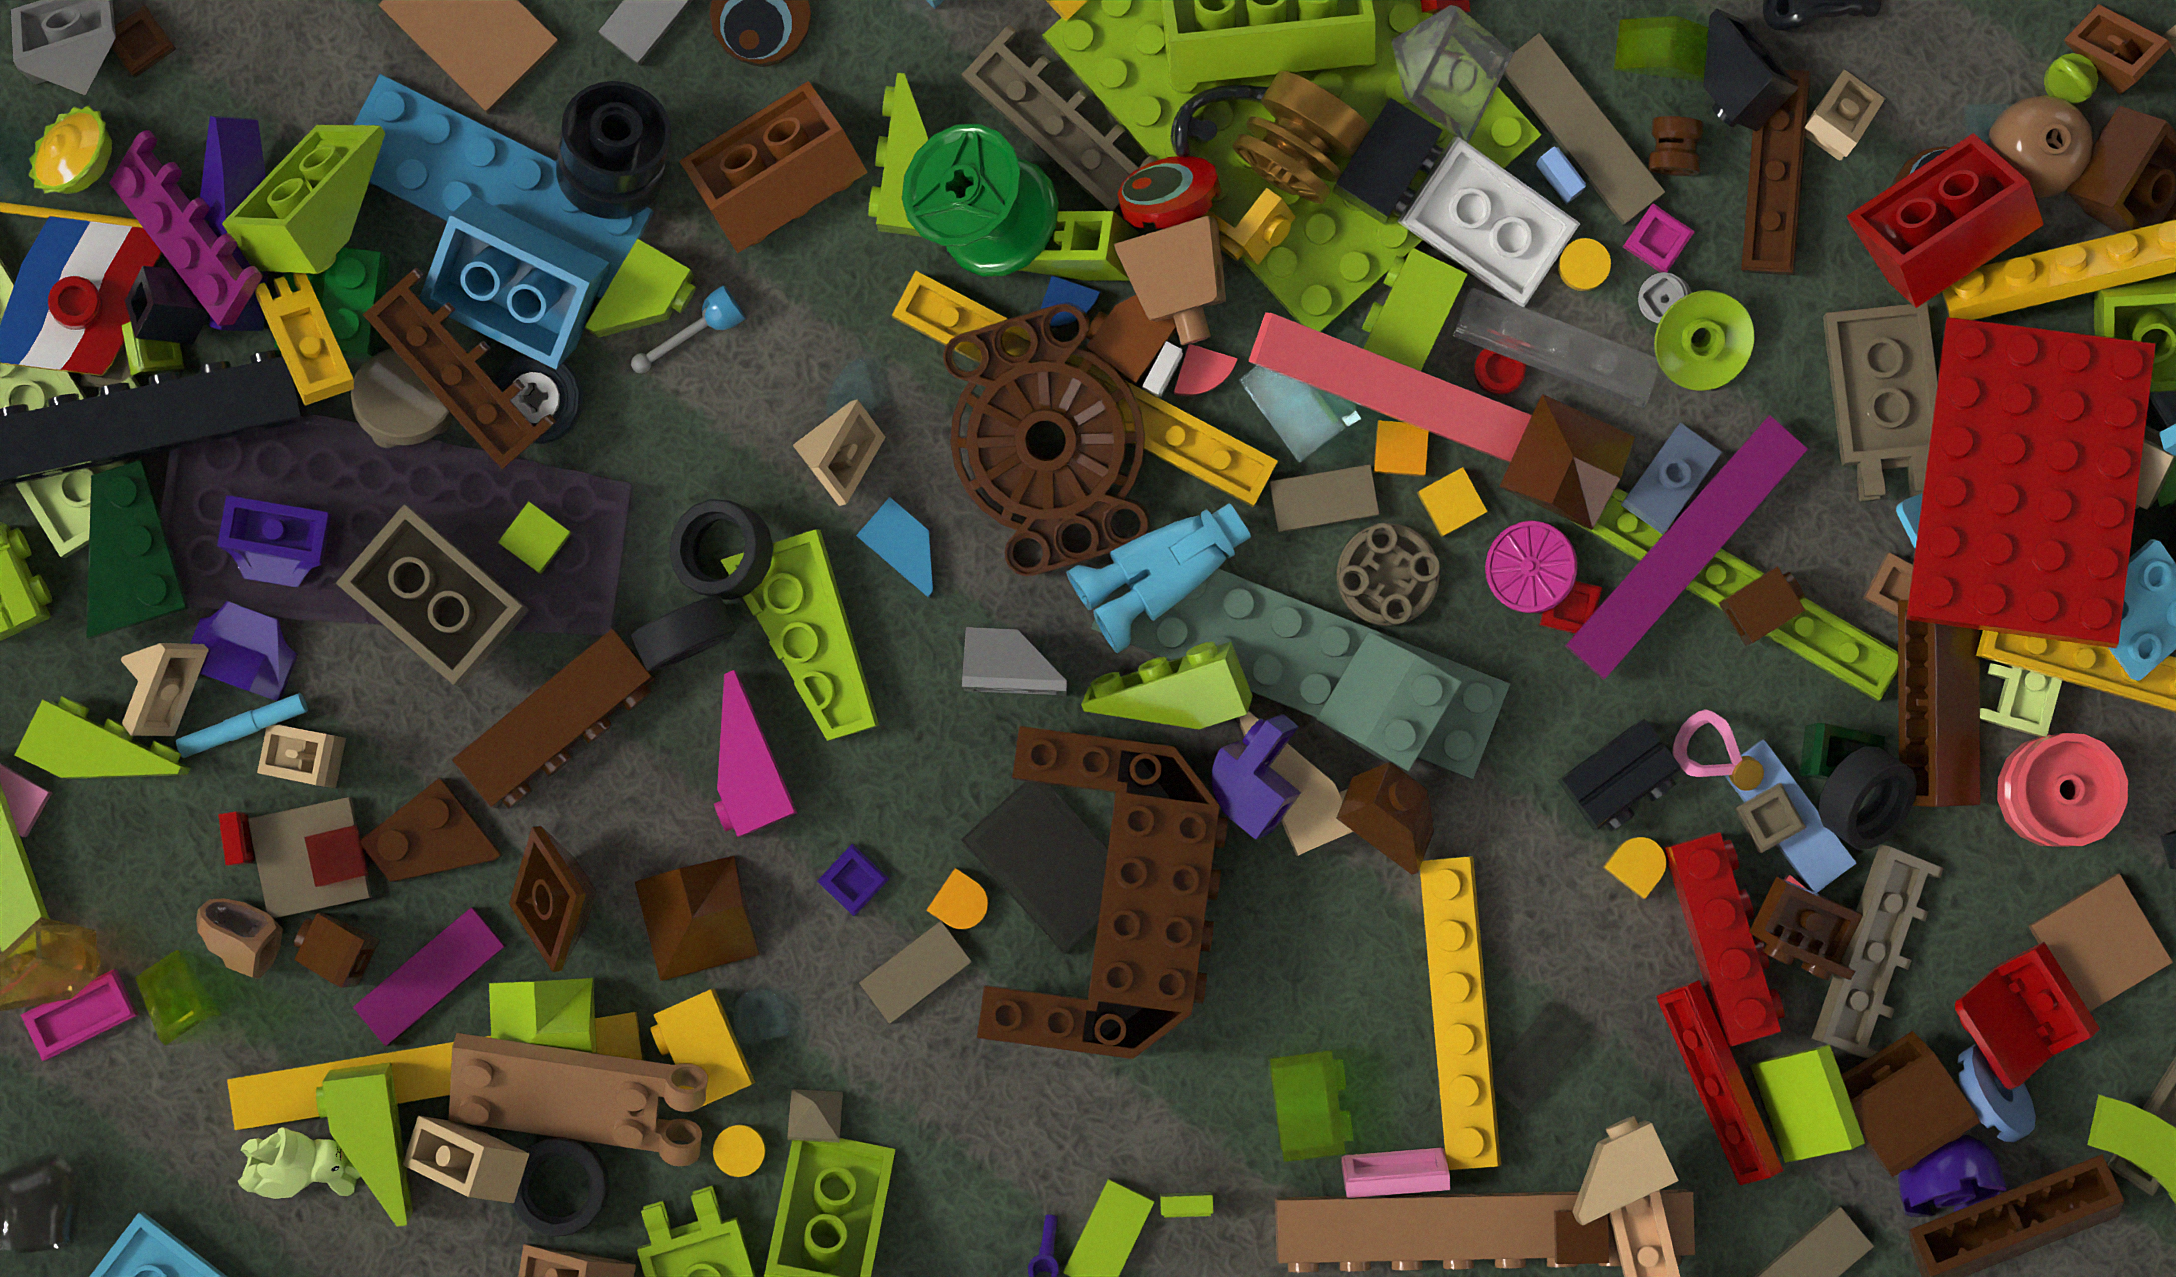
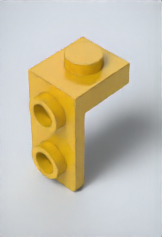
(1258, 231)

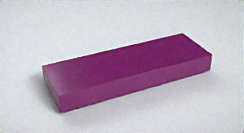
(429, 976)

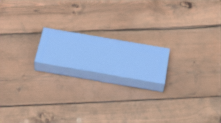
(1814, 851)

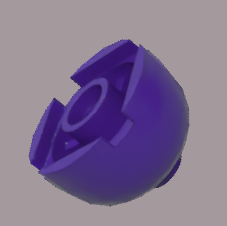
(1951, 1176)

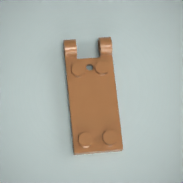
(576, 1095)

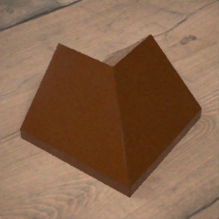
(1567, 462)
(552, 897)
(697, 917)

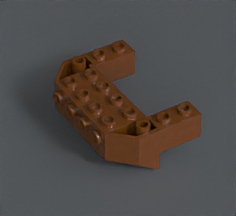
(1149, 901)

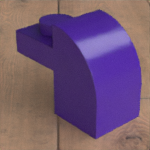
(1245, 782)

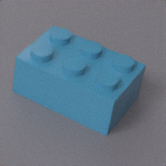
(513, 281)

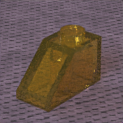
(47, 964)

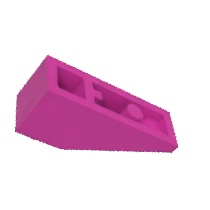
(748, 775)

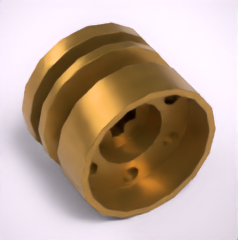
(1305, 129)

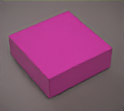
(1658, 239)

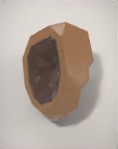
(240, 935)

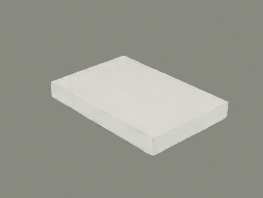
(1488, 222)

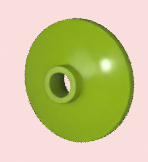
(1720, 353)

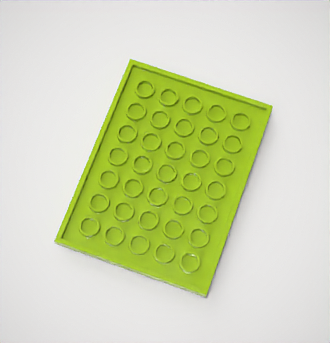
(1332, 246)

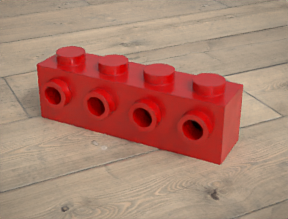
(1721, 938)

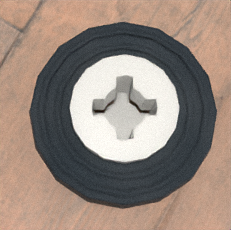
(555, 393)

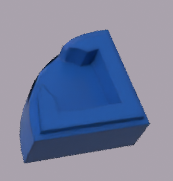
(1065, 291)

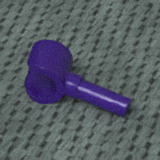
(1045, 1259)

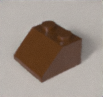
(2130, 173)

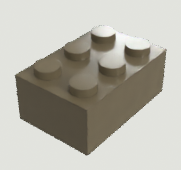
(432, 596)

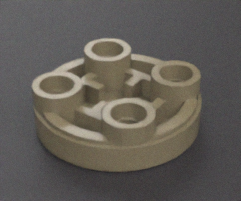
(396, 403)
(1387, 574)

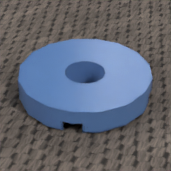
(1992, 1102)

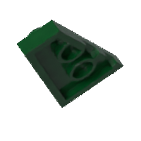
(129, 554)

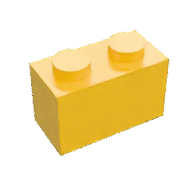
(702, 1036)

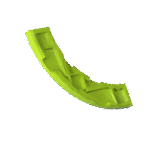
(2137, 1138)

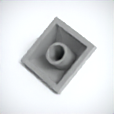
(62, 40)
(1007, 664)

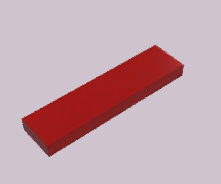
(1719, 1083)

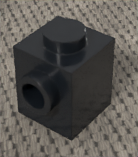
(164, 307)

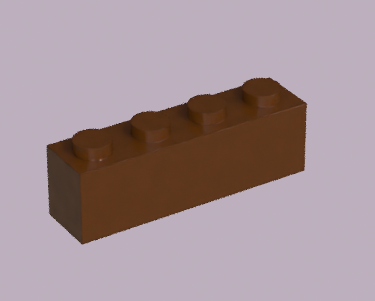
(554, 719)

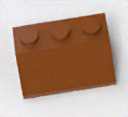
(773, 167)

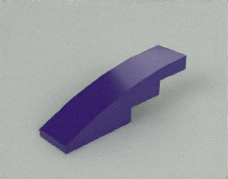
(230, 174)

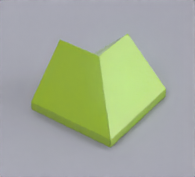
(545, 1013)

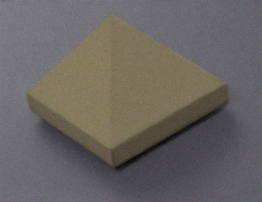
(815, 1115)

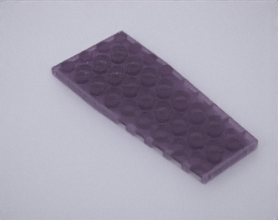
(455, 488)

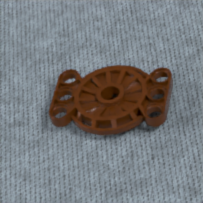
(1020, 477)

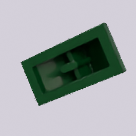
(1829, 745)

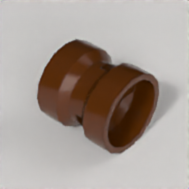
(1676, 146)

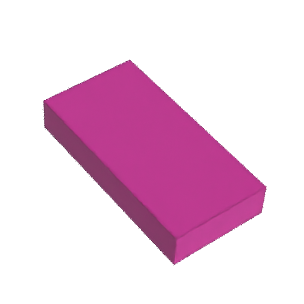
(72, 1021)

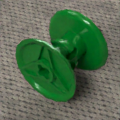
(980, 200)

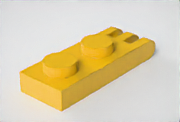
(305, 339)

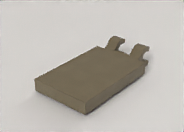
(1882, 392)

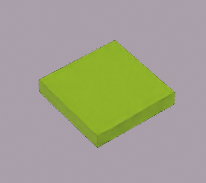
(1807, 1104)

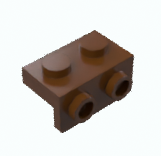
(1806, 928)

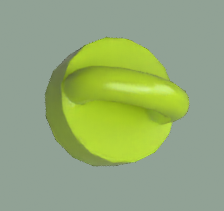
(2071, 78)

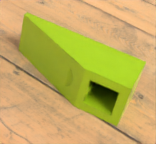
(895, 155)
(1182, 692)
(80, 748)

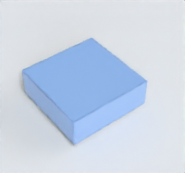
(1561, 174)

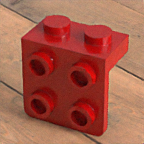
(2024, 1014)

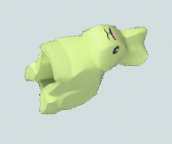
(291, 1162)

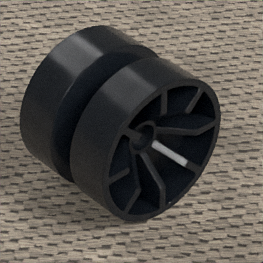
(612, 149)

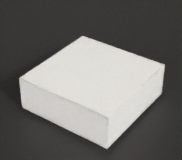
(1163, 370)

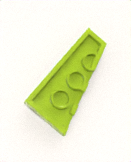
(812, 634)

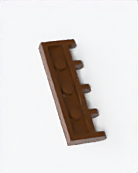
(454, 372)

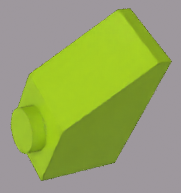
(642, 292)

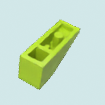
(1085, 247)
(368, 1130)

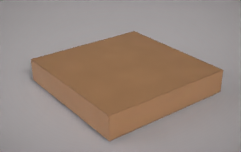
(2102, 941)

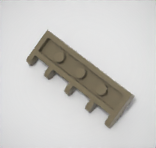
(1050, 120)
(1874, 951)

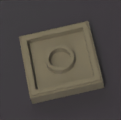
(285, 863)

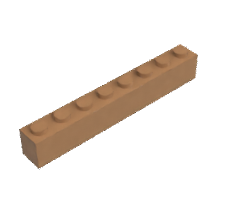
(1442, 1228)

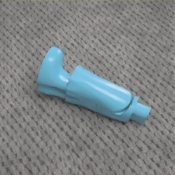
(1158, 570)

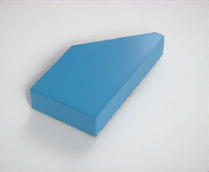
(901, 543)

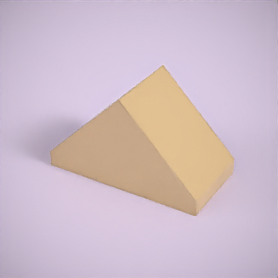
(841, 450)
(301, 755)

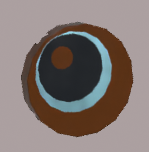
(760, 29)

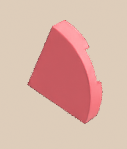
(1203, 371)

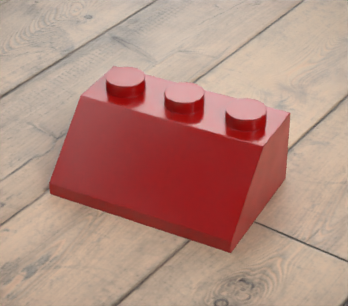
(1946, 219)

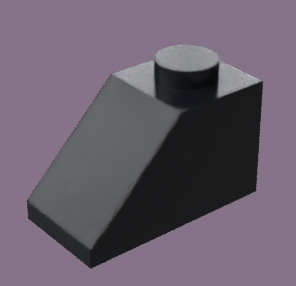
(1742, 74)

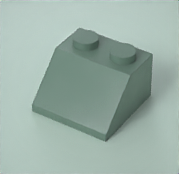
(1388, 701)

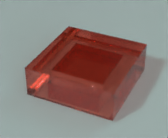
(336, 856)

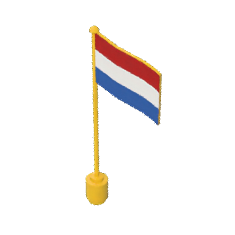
(73, 244)

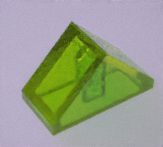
(1662, 47)
(175, 999)

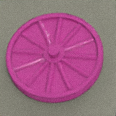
(1531, 567)

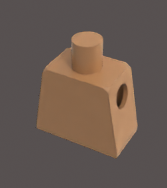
(1177, 274)

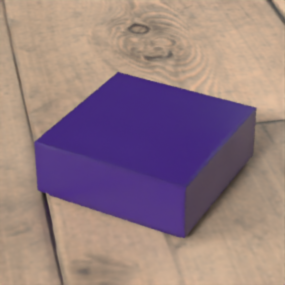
(853, 880)

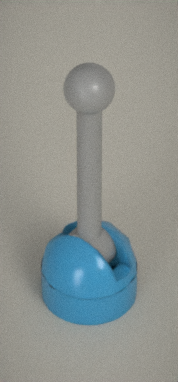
(718, 312)

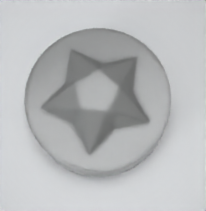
(1660, 293)

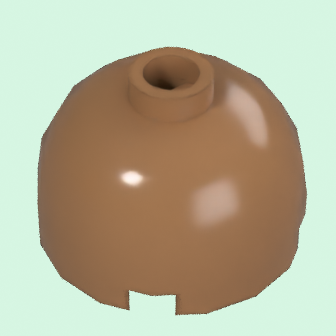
(2021, 141)

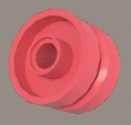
(2032, 795)

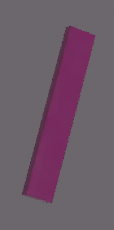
(1686, 547)

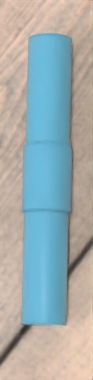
(241, 725)

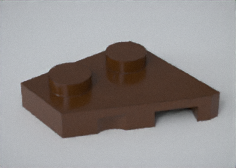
(429, 837)

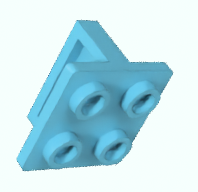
(2148, 611)

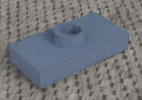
(1671, 478)

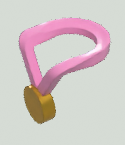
(1744, 771)

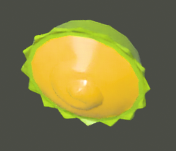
(71, 152)

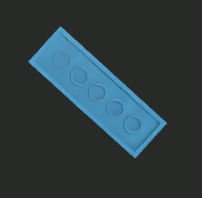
(444, 158)

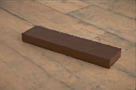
(1777, 185)

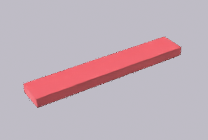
(1388, 387)

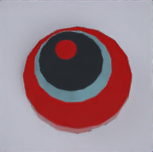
(1169, 191)

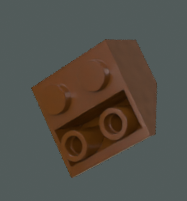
(1906, 1104)

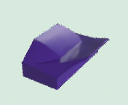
(273, 539)
(245, 650)

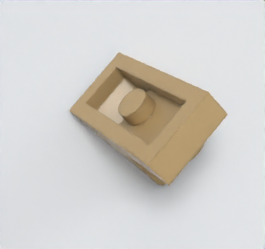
(1843, 115)
(164, 686)

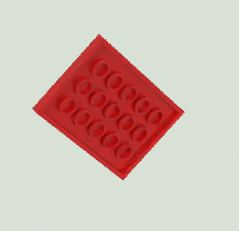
(2031, 482)

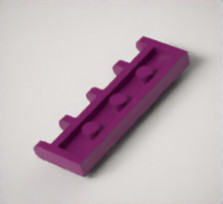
(182, 233)

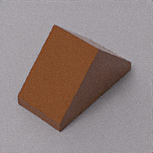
(2116, 47)

